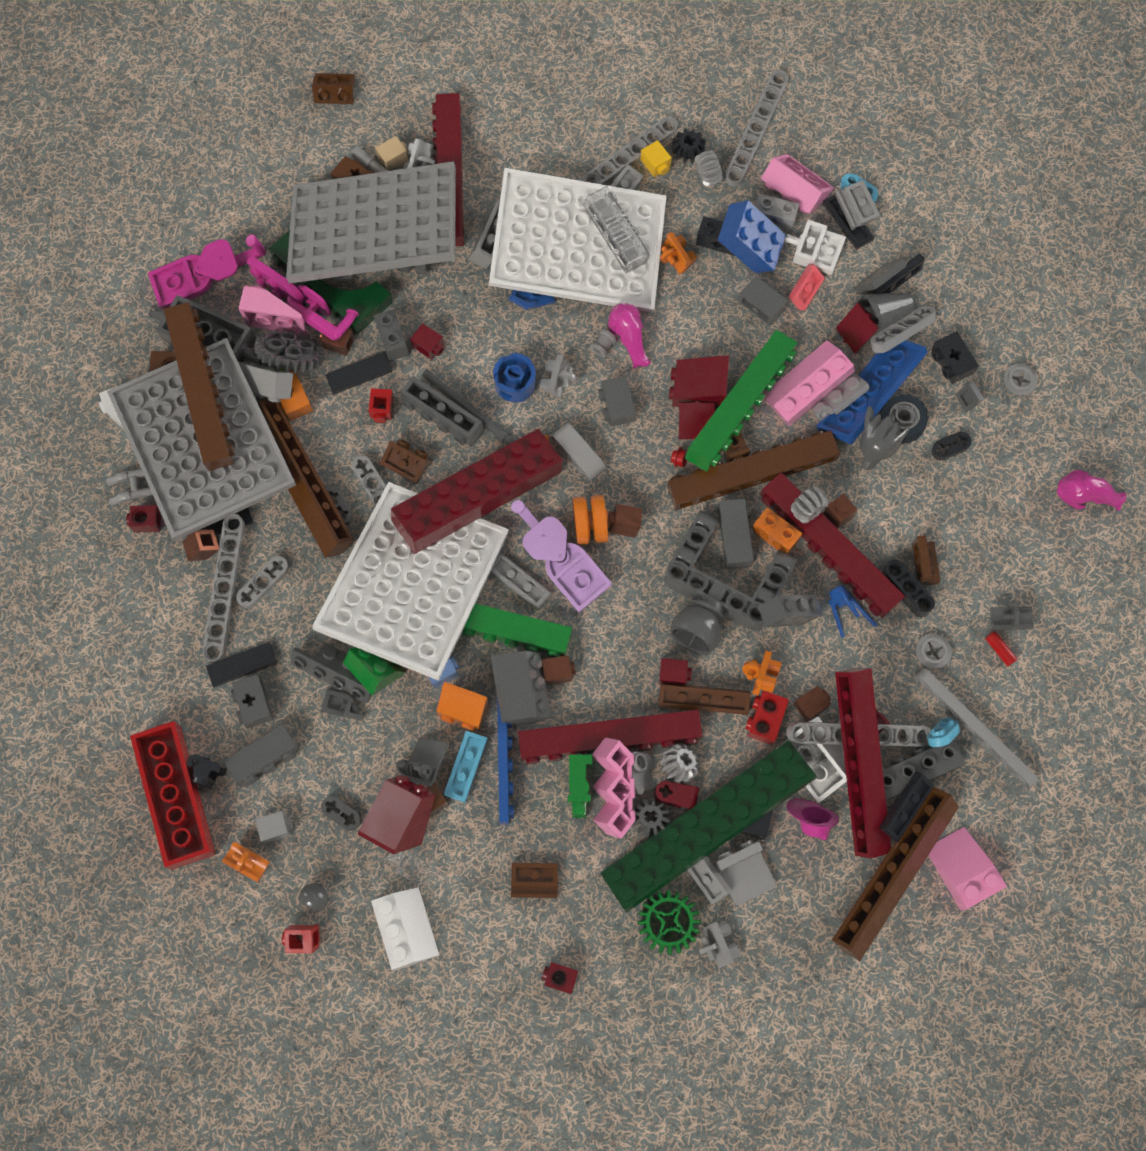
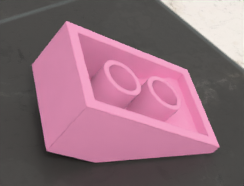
(268, 312)
(965, 869)

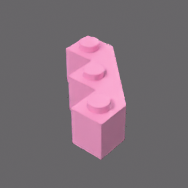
(615, 787)

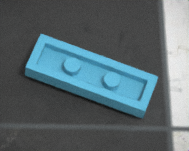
(465, 767)

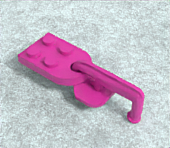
(214, 263)
(297, 296)

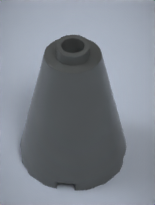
(886, 308)

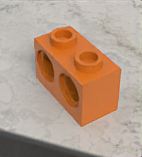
(776, 531)

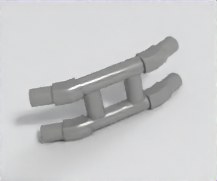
(135, 492)

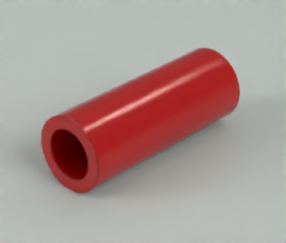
(1001, 649)

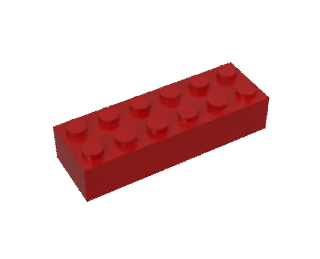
(172, 795)

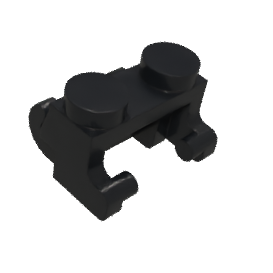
(205, 771)

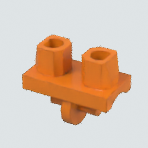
(675, 254)
(753, 669)
(246, 861)

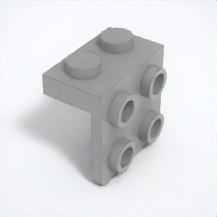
(745, 873)

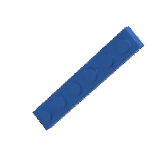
(505, 767)

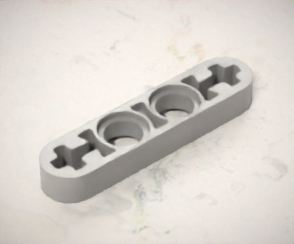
(902, 329)
(373, 493)

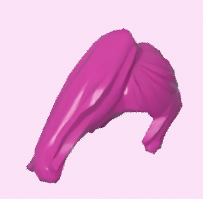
(626, 322)
(1081, 488)

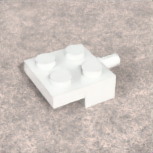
(817, 247)

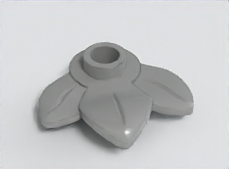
(641, 772)

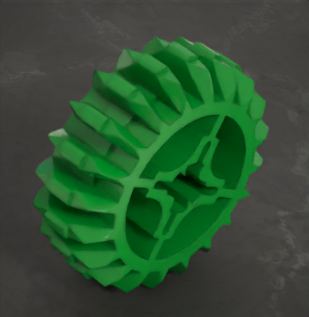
(686, 934)

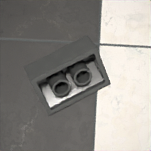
(520, 687)

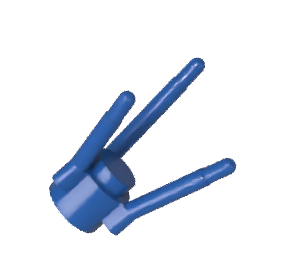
(842, 598)

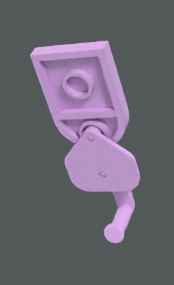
(577, 574)

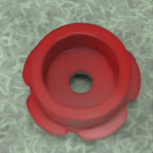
(678, 457)

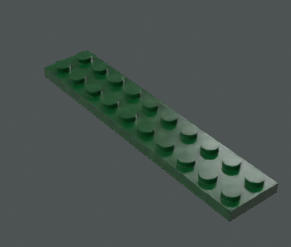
(708, 826)

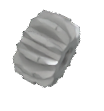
(708, 168)
(809, 504)
(679, 763)

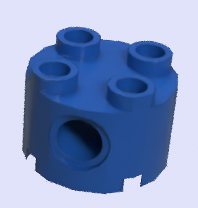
(514, 377)

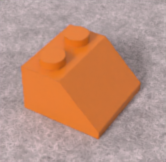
(462, 707)

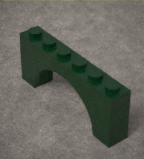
(365, 301)

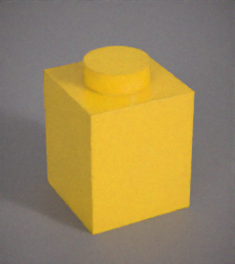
(656, 159)

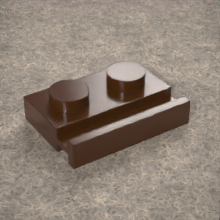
(534, 880)

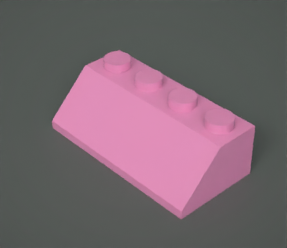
(809, 382)

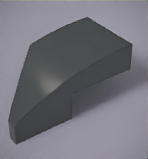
(340, 705)

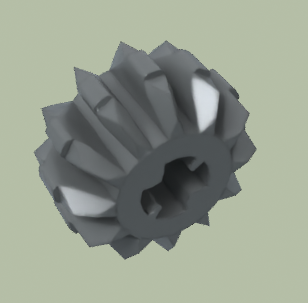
(649, 809)

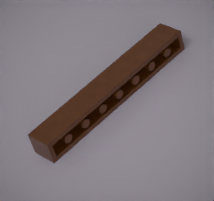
(198, 386)
(752, 470)
(309, 491)
(895, 875)

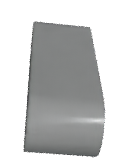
(577, 449)

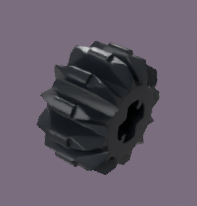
(688, 145)

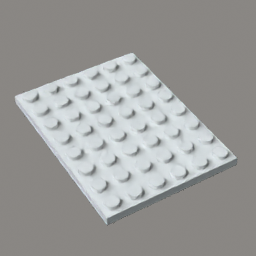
(554, 248)
(407, 602)

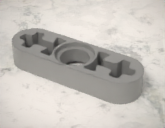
(260, 574)

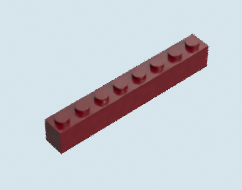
(449, 149)
(835, 550)
(632, 732)
(862, 761)

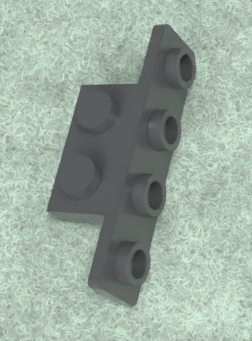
(329, 667)

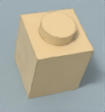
(392, 153)

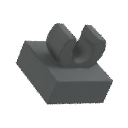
(969, 396)

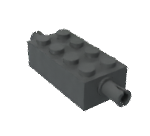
(215, 328)

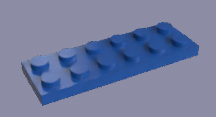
(884, 377)

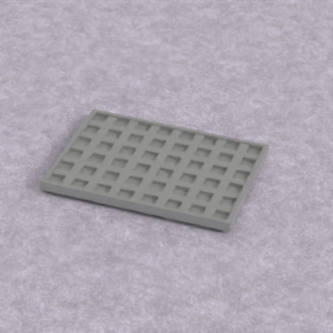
(372, 222)

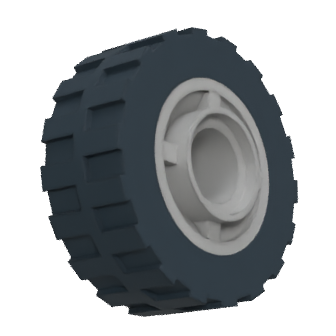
(910, 408)

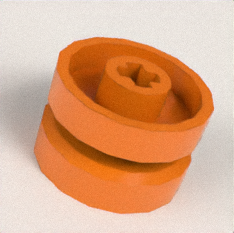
(592, 519)

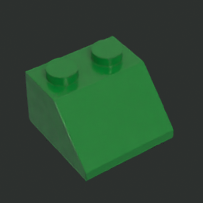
(372, 670)

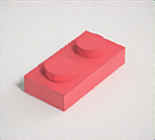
(806, 287)

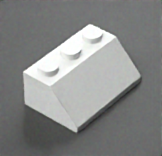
(825, 761)
(405, 928)

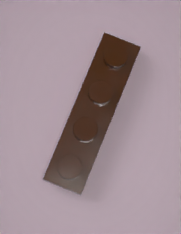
(704, 698)

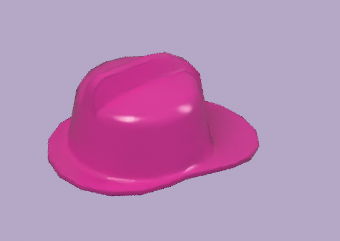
(813, 818)

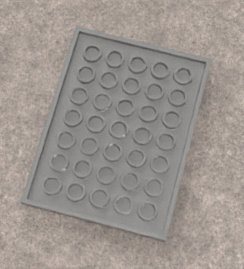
(166, 446)

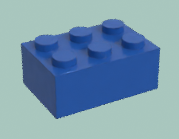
(751, 237)

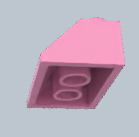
(796, 183)

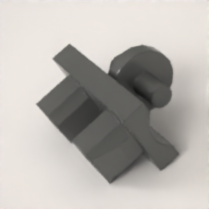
(1011, 618)

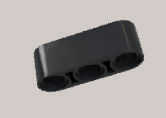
(919, 592)

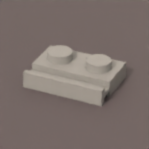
(857, 205)

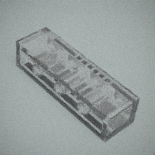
(616, 229)

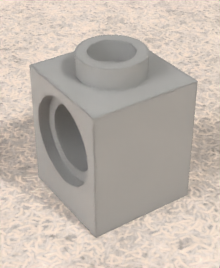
(274, 826)

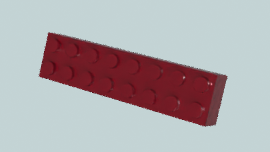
(476, 491)

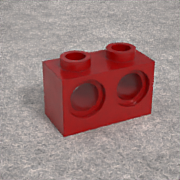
(771, 719)

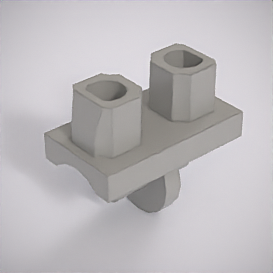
(420, 154)
(560, 377)
(716, 946)

